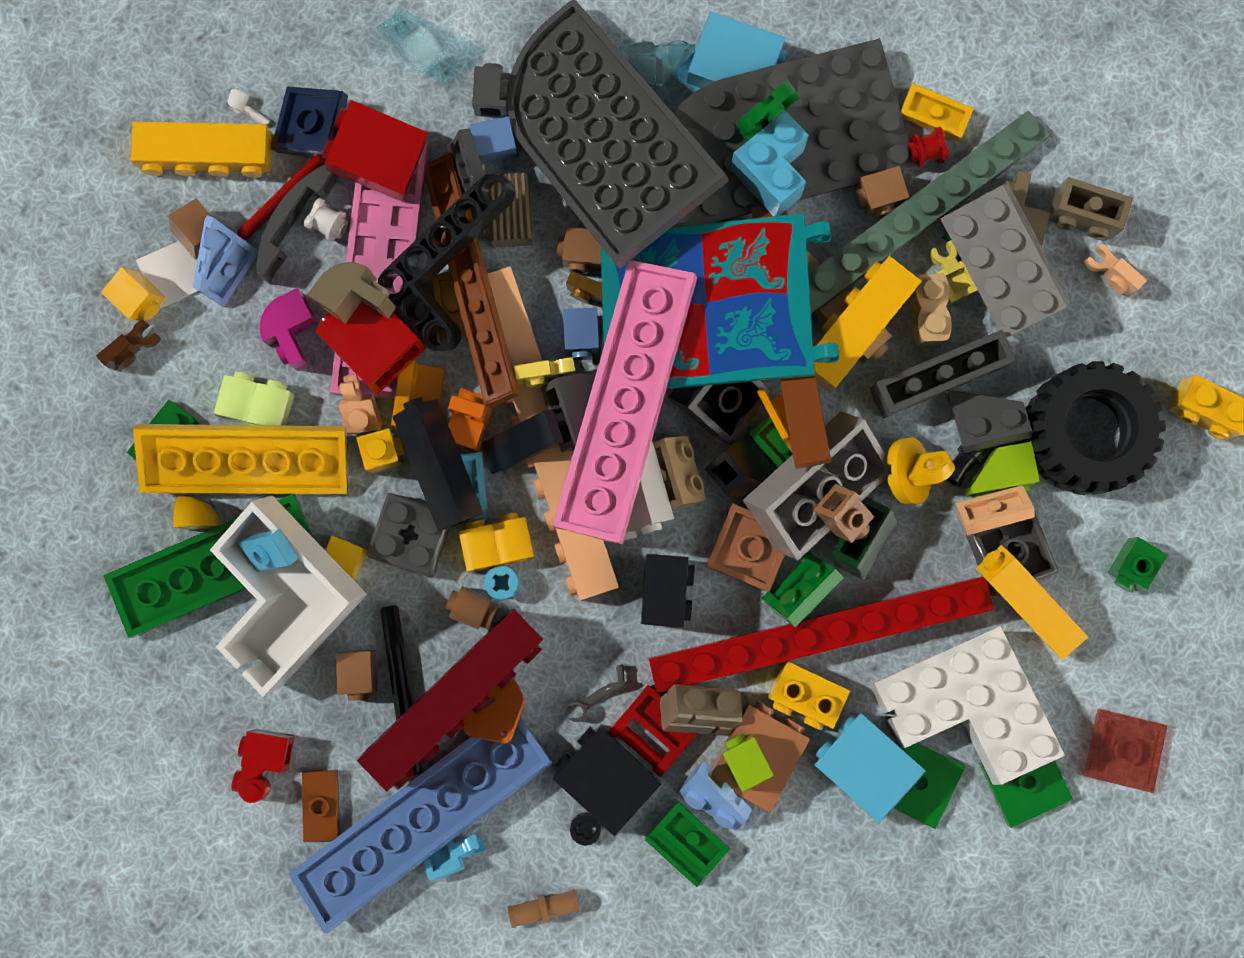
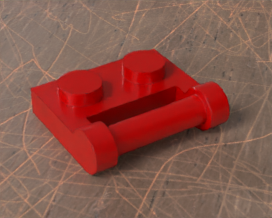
(646, 711)

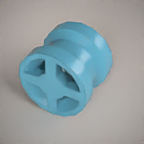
(507, 584)

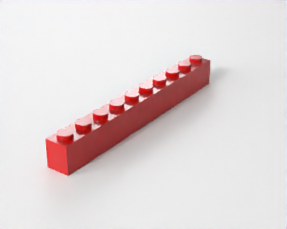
(821, 633)

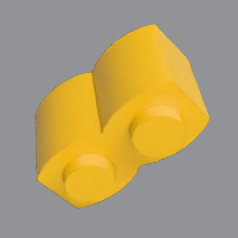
(496, 543)

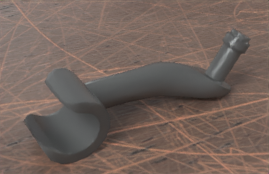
(601, 694)

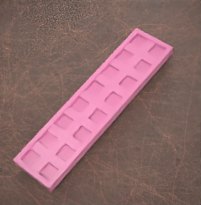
(377, 236)

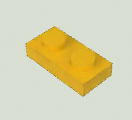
(935, 110)

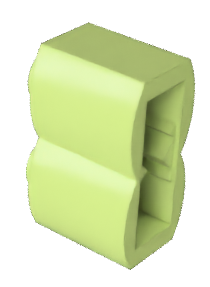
(253, 402)

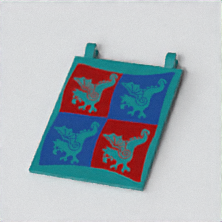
(747, 303)

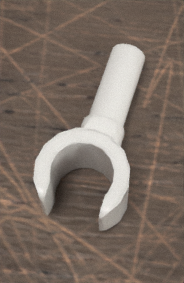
(237, 103)

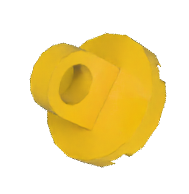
(915, 470)

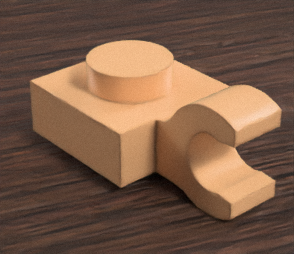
(1121, 275)
(358, 410)

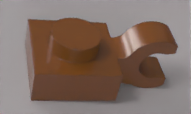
(123, 349)

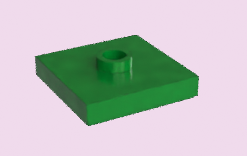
(932, 792)
(1030, 793)

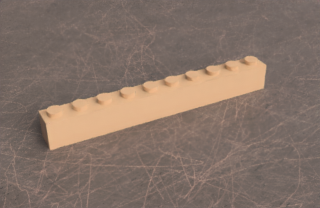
(585, 555)

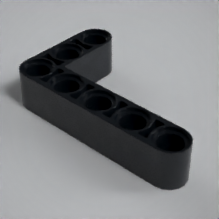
(439, 256)

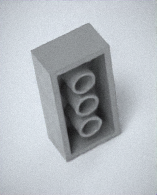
(1006, 260)
(788, 496)

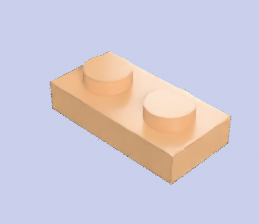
(995, 510)

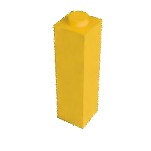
(1031, 602)

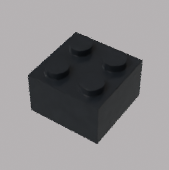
(722, 407)
(665, 590)

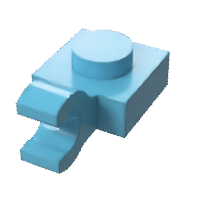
(449, 858)

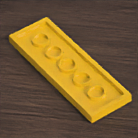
(241, 459)

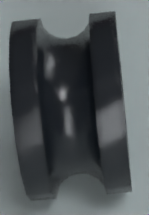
(580, 838)

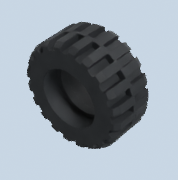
(1135, 416)

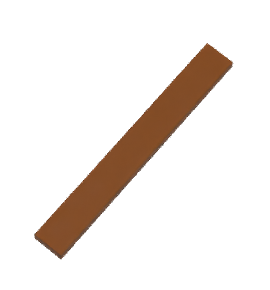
(473, 292)
(803, 408)

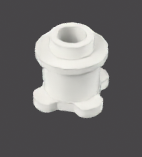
(326, 221)

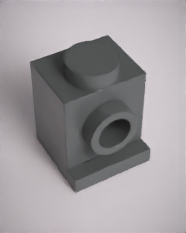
(490, 91)

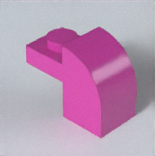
(284, 319)

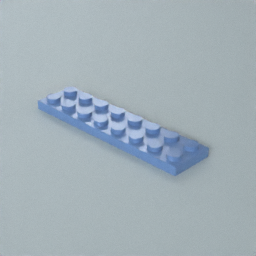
(416, 824)

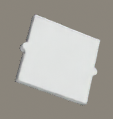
(170, 271)

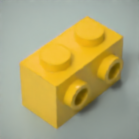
(1209, 406)
(808, 695)

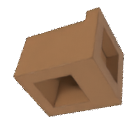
(849, 518)

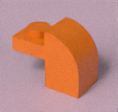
(468, 419)

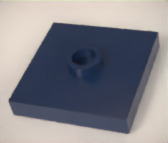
(307, 120)

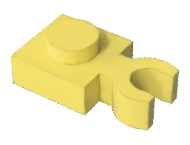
(958, 277)
(536, 373)

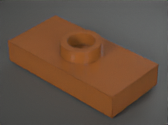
(320, 805)

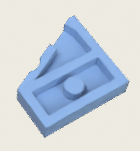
(221, 261)
(718, 801)

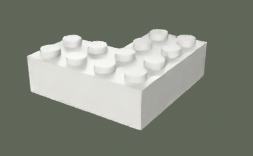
(294, 603)
(984, 691)

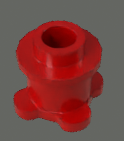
(929, 147)

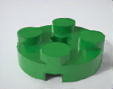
(769, 109)

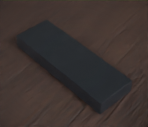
(522, 441)

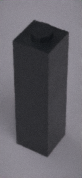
(437, 463)

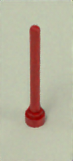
(269, 207)

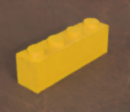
(202, 147)
(864, 317)

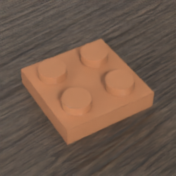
(745, 551)

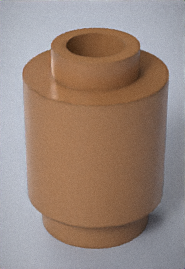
(471, 608)

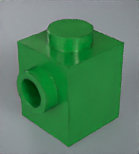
(1136, 565)

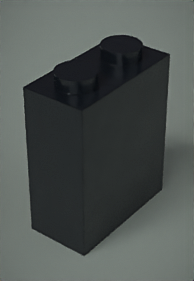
(605, 779)

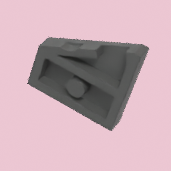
(988, 420)

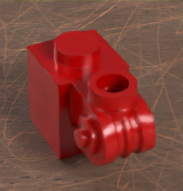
(261, 753)

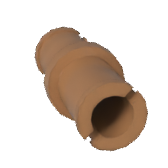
(543, 908)

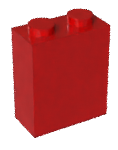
(374, 150)
(372, 345)

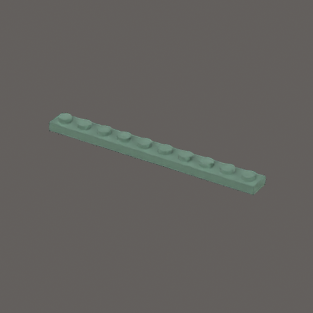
(924, 209)

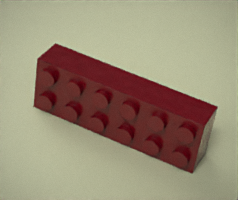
(449, 700)

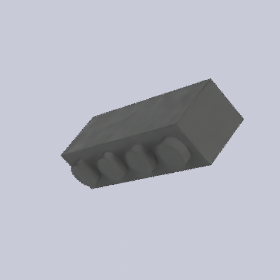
(942, 374)

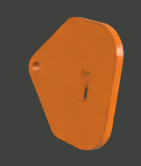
(498, 716)

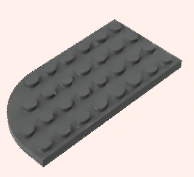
(843, 107)
(605, 136)

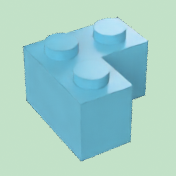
(765, 164)

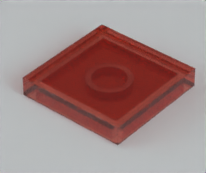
(1125, 750)

